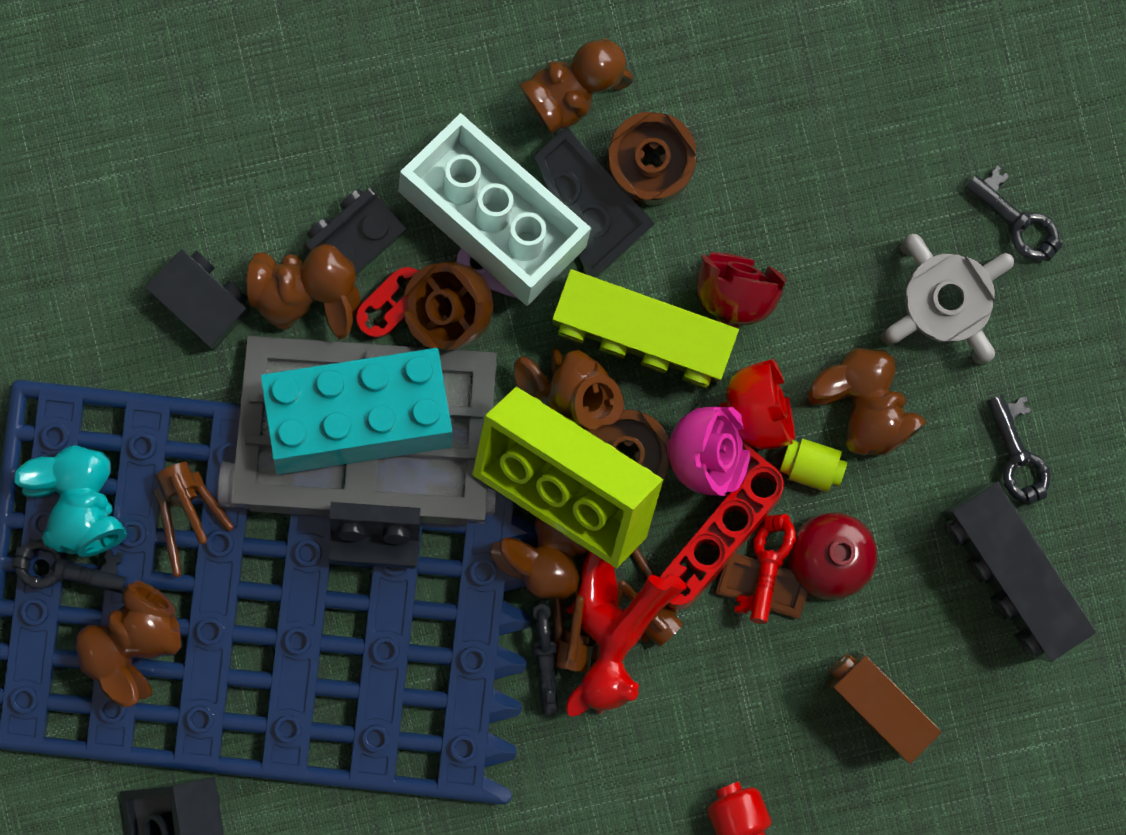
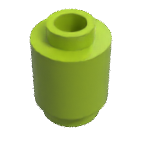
(813, 465)

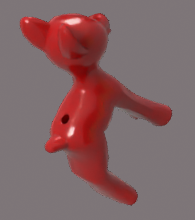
(616, 631)

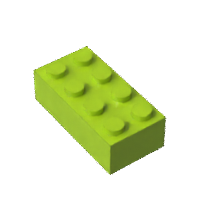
(644, 327)
(566, 476)

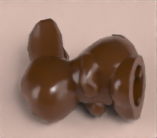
(565, 91)
(289, 289)
(576, 388)
(877, 414)
(546, 569)
(137, 630)

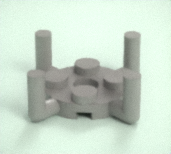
(923, 305)

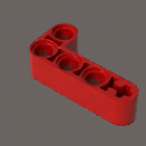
(723, 539)

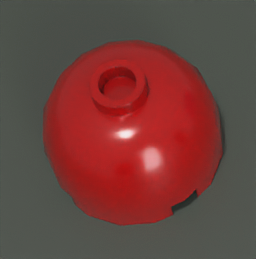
(763, 408)

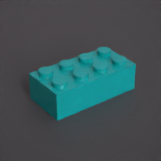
(357, 411)

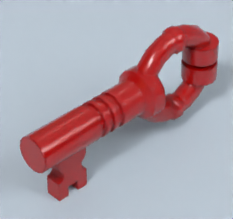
(770, 561)

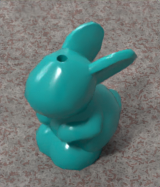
(81, 515)

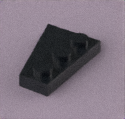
(593, 196)

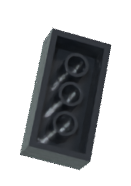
(1017, 572)

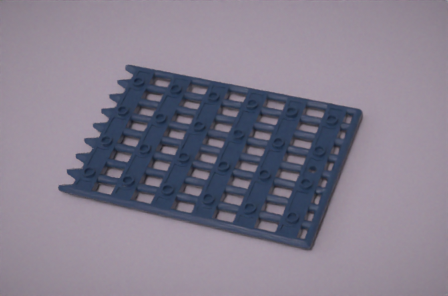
(213, 628)

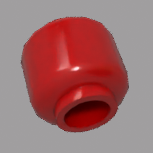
(739, 811)

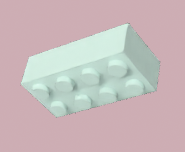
(493, 209)

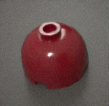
(736, 290)
(833, 556)

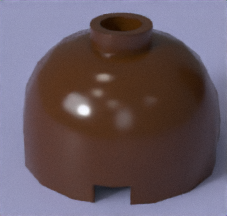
(448, 305)

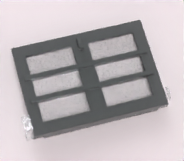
(429, 480)

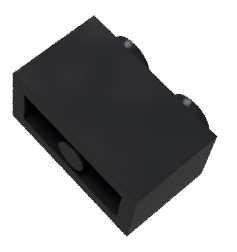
(199, 298)

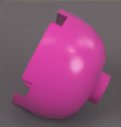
(708, 450)

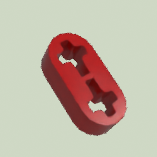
(380, 298)

